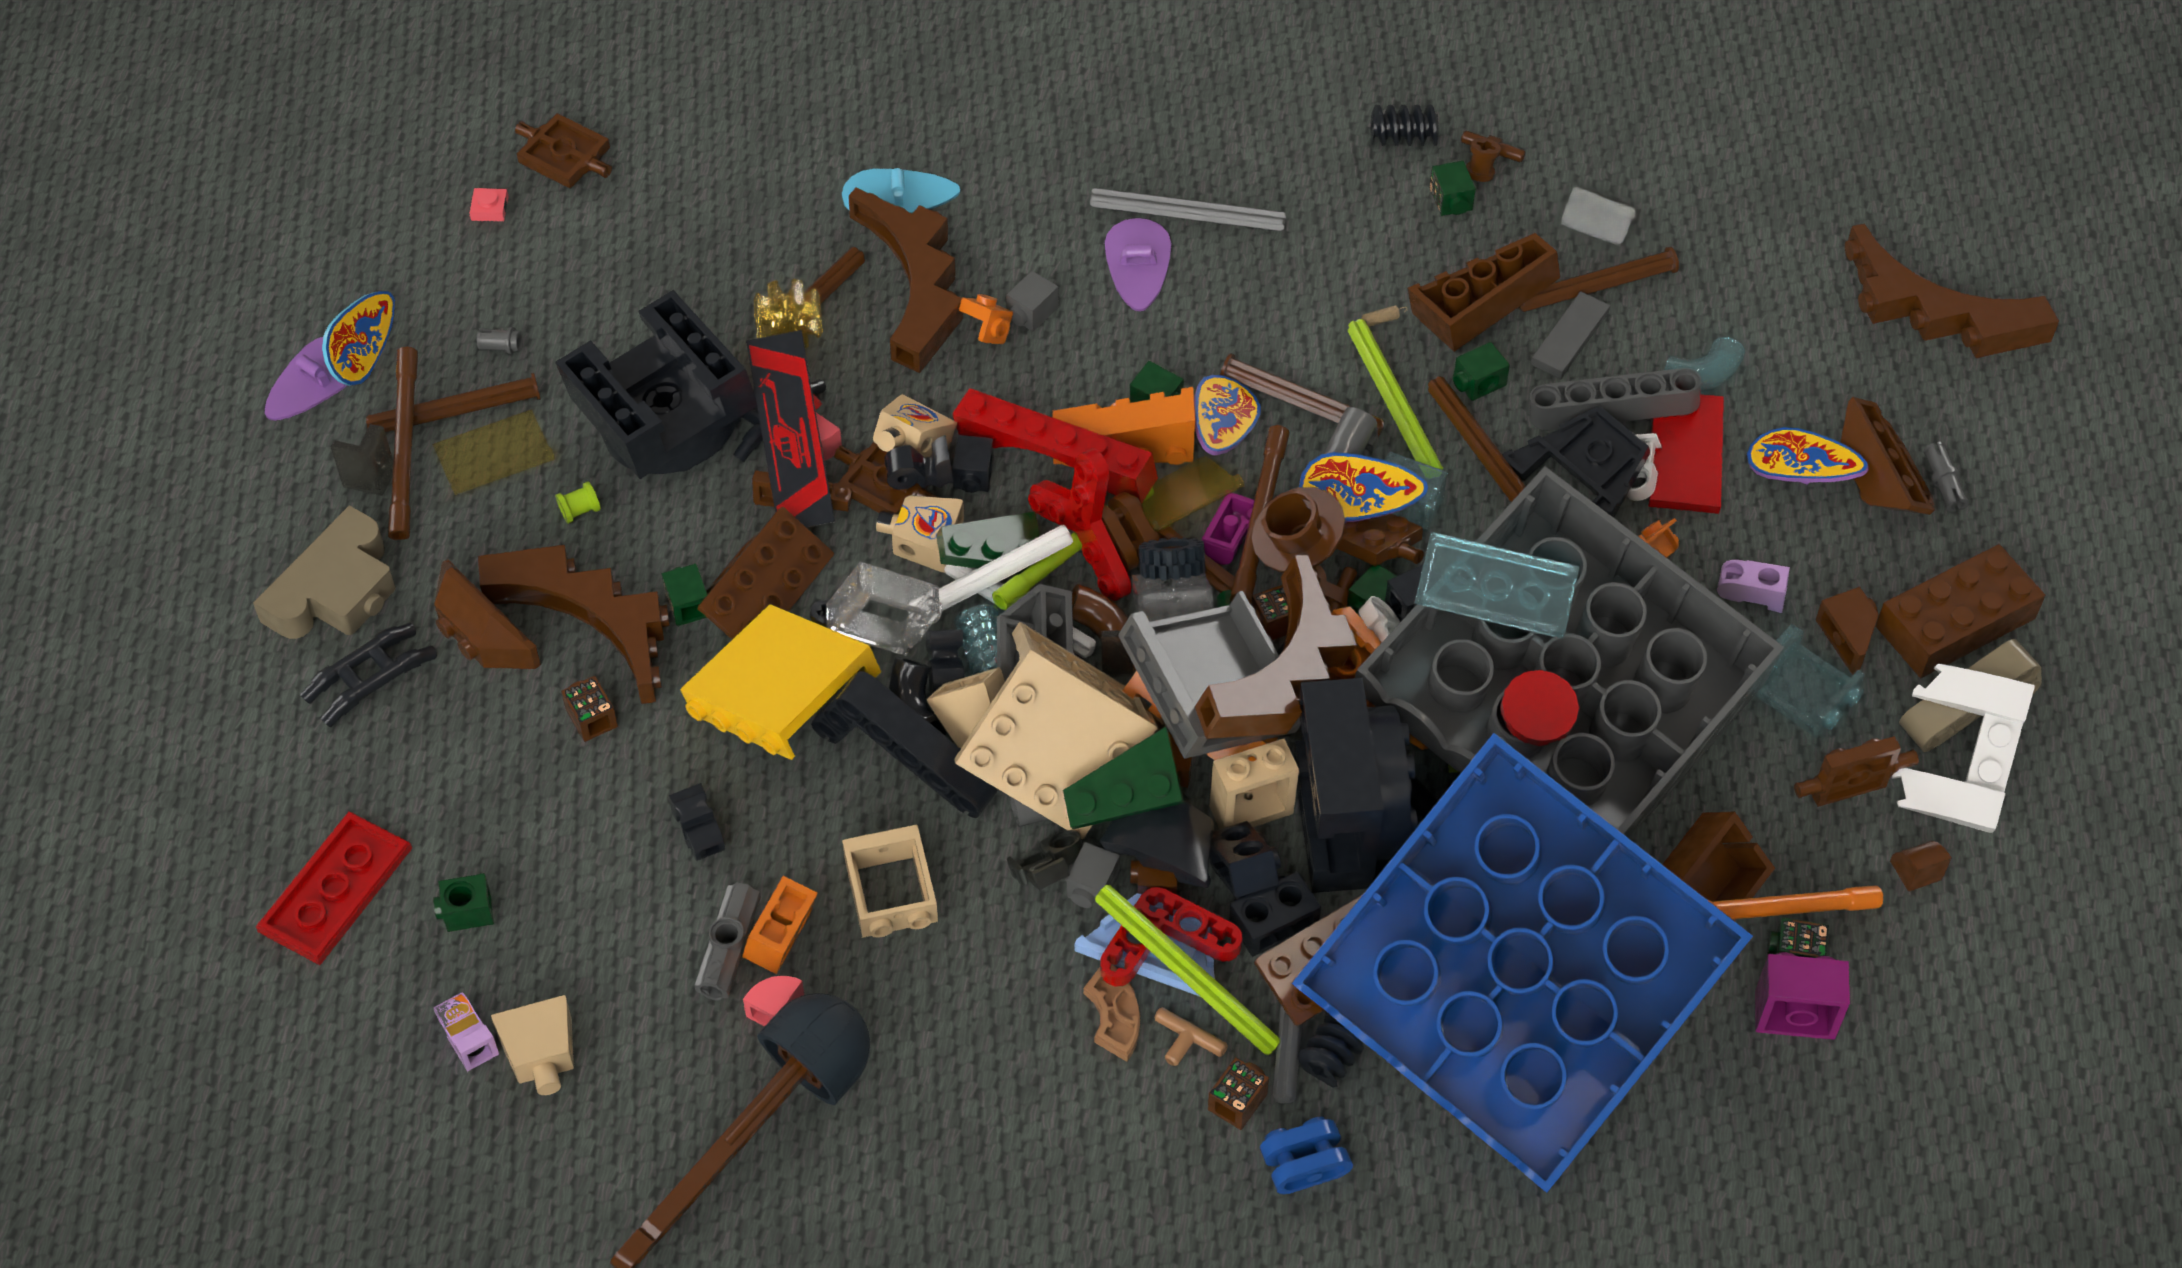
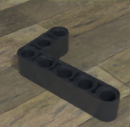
(906, 737)

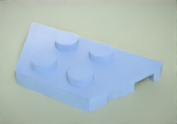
(1152, 968)

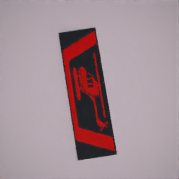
(790, 427)

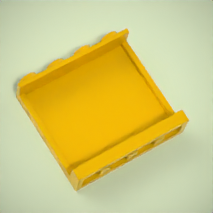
(775, 678)

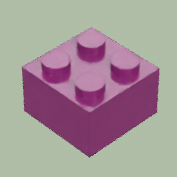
(1802, 996)

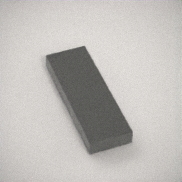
(1570, 335)

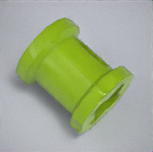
(578, 502)

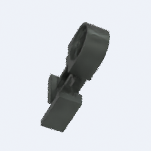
(1050, 862)

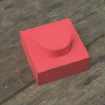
(488, 204)

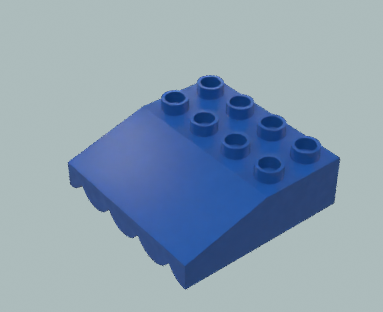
(1521, 961)

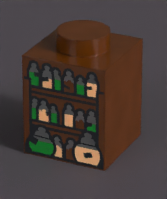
(1272, 611)
(589, 708)
(1238, 1093)

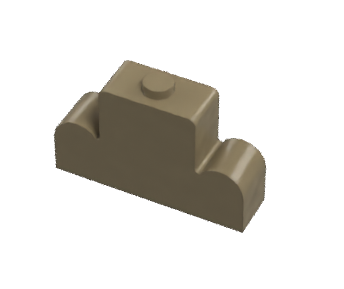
(331, 580)

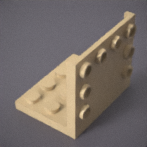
(1052, 727)

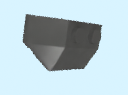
(1042, 609)

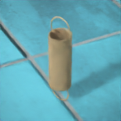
(1382, 315)

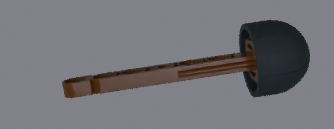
(817, 1045)

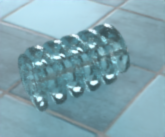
(979, 636)

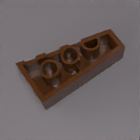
(1485, 290)

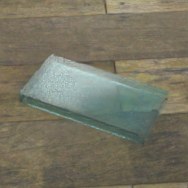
(1497, 585)

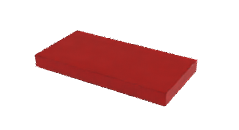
(1690, 458)
(334, 888)

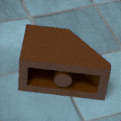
(1848, 624)

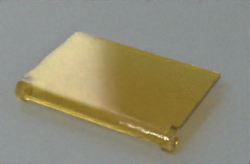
(493, 452)
(1188, 492)

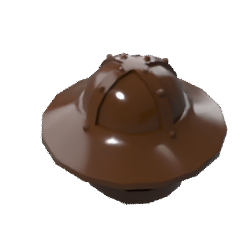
(1298, 524)

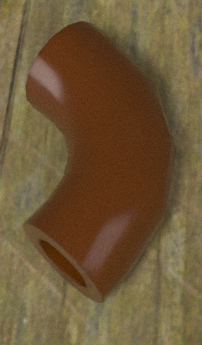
(1096, 611)

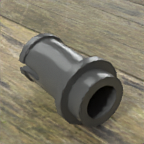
(504, 340)

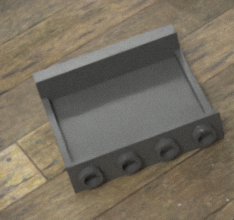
(1187, 654)

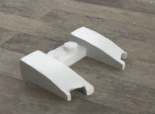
(2004, 710)

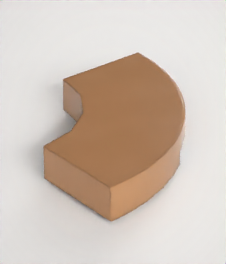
(1118, 1015)

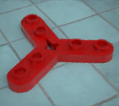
(1082, 512)

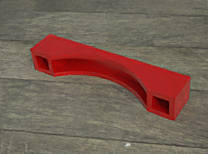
(1018, 427)

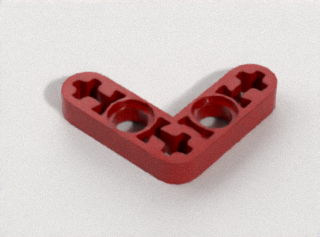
(1160, 918)

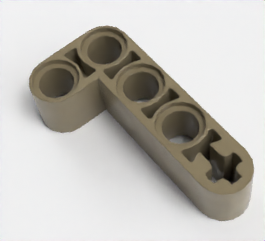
(1935, 723)

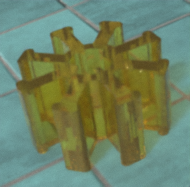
(788, 311)

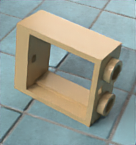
(1267, 783)
(882, 849)

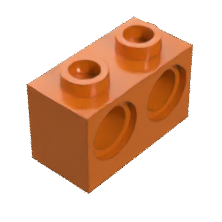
(779, 925)

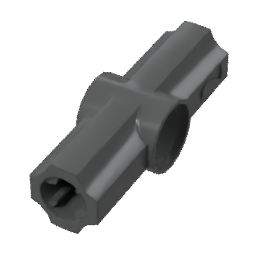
(721, 959)

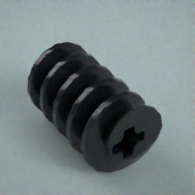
(1404, 124)
(1329, 1051)

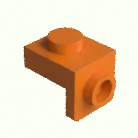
(994, 317)

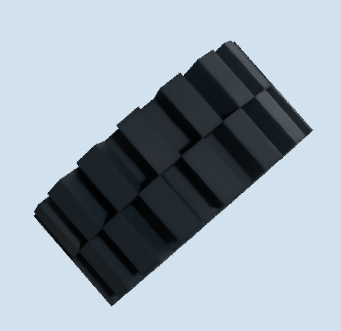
(1172, 558)

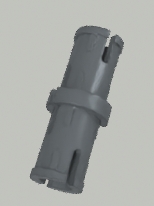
(1946, 477)

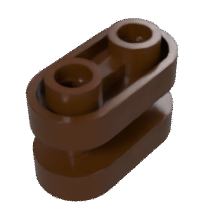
(1127, 527)

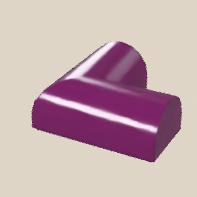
(1228, 528)

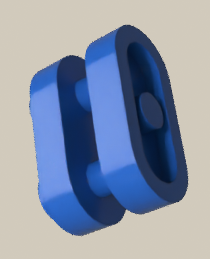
(1305, 1155)

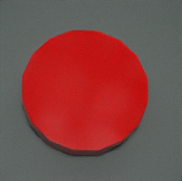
(1539, 707)

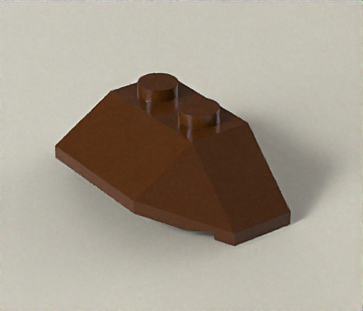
(1892, 475)
(479, 625)

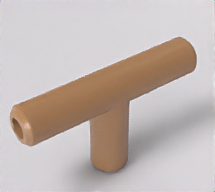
(1188, 1034)

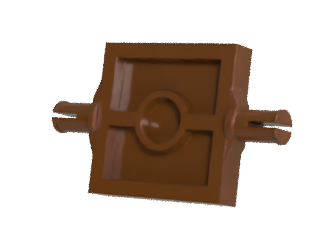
(563, 150)
(869, 480)
(1382, 539)
(1856, 771)

